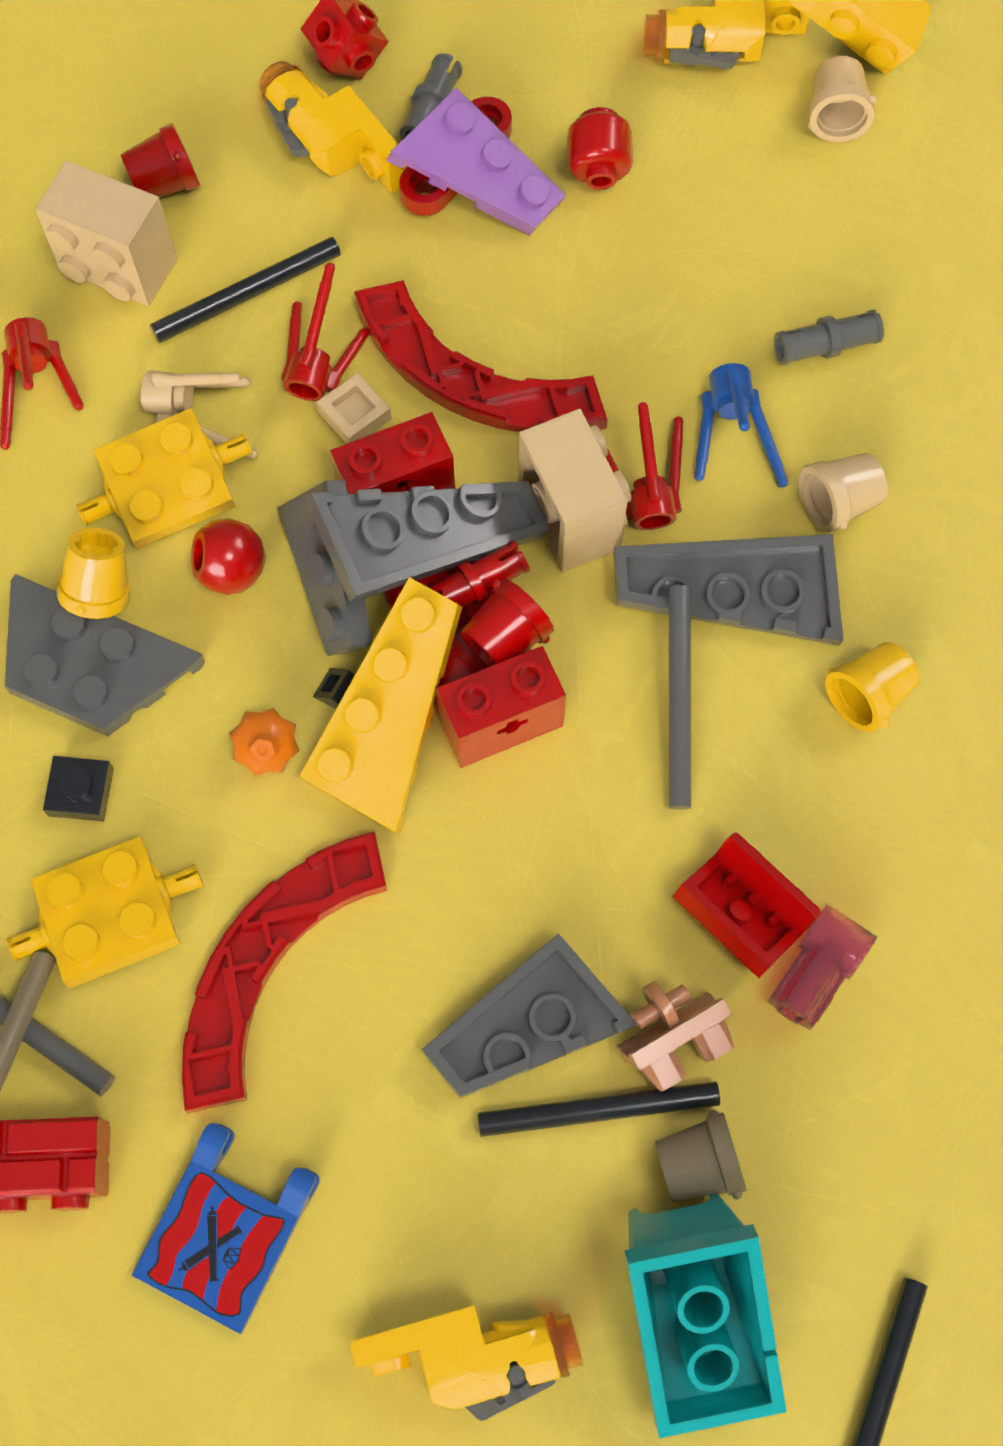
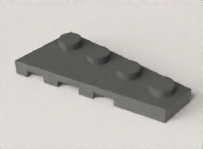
(416, 533)
(744, 583)

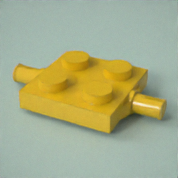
(164, 478)
(104, 912)

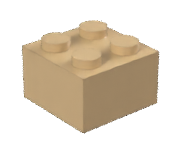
(107, 233)
(574, 488)

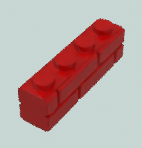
(53, 1161)

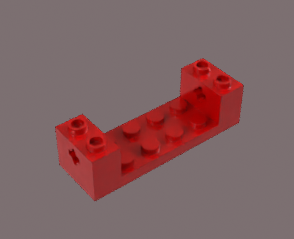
(476, 704)

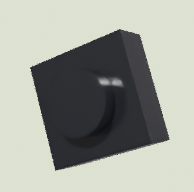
(78, 788)

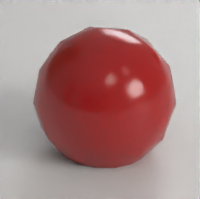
(227, 556)

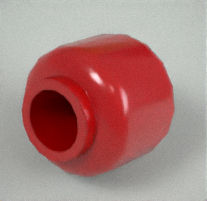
(599, 148)

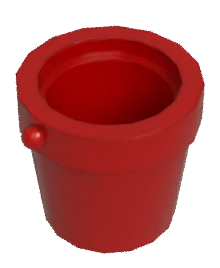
(160, 164)
(506, 624)

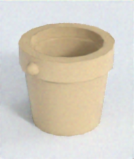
(841, 101)
(841, 490)

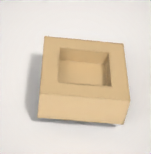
(354, 409)

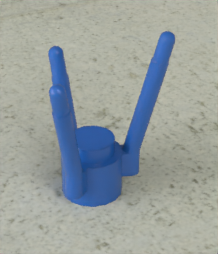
(734, 398)

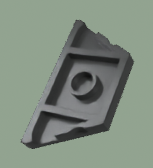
(86, 666)

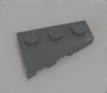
(340, 623)
(527, 1021)

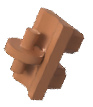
(696, 1021)

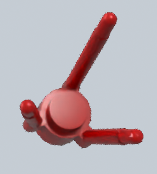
(29, 352)
(308, 370)
(652, 500)

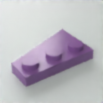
(473, 157)

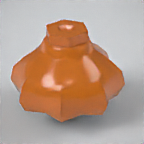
(264, 742)

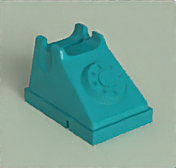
(703, 1317)

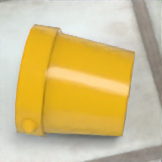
(94, 574)
(872, 686)

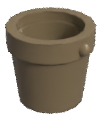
(701, 1161)

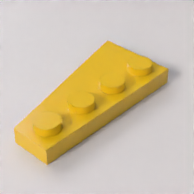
(380, 724)

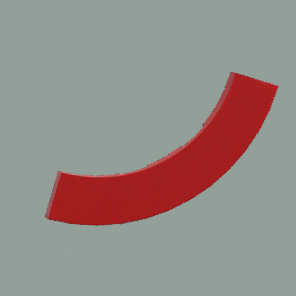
(460, 382)
(249, 954)

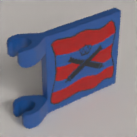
(221, 1238)

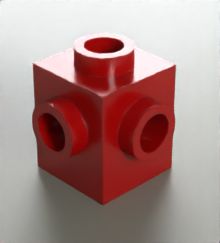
(344, 37)

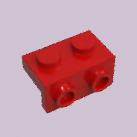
(747, 904)

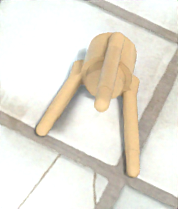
(174, 392)

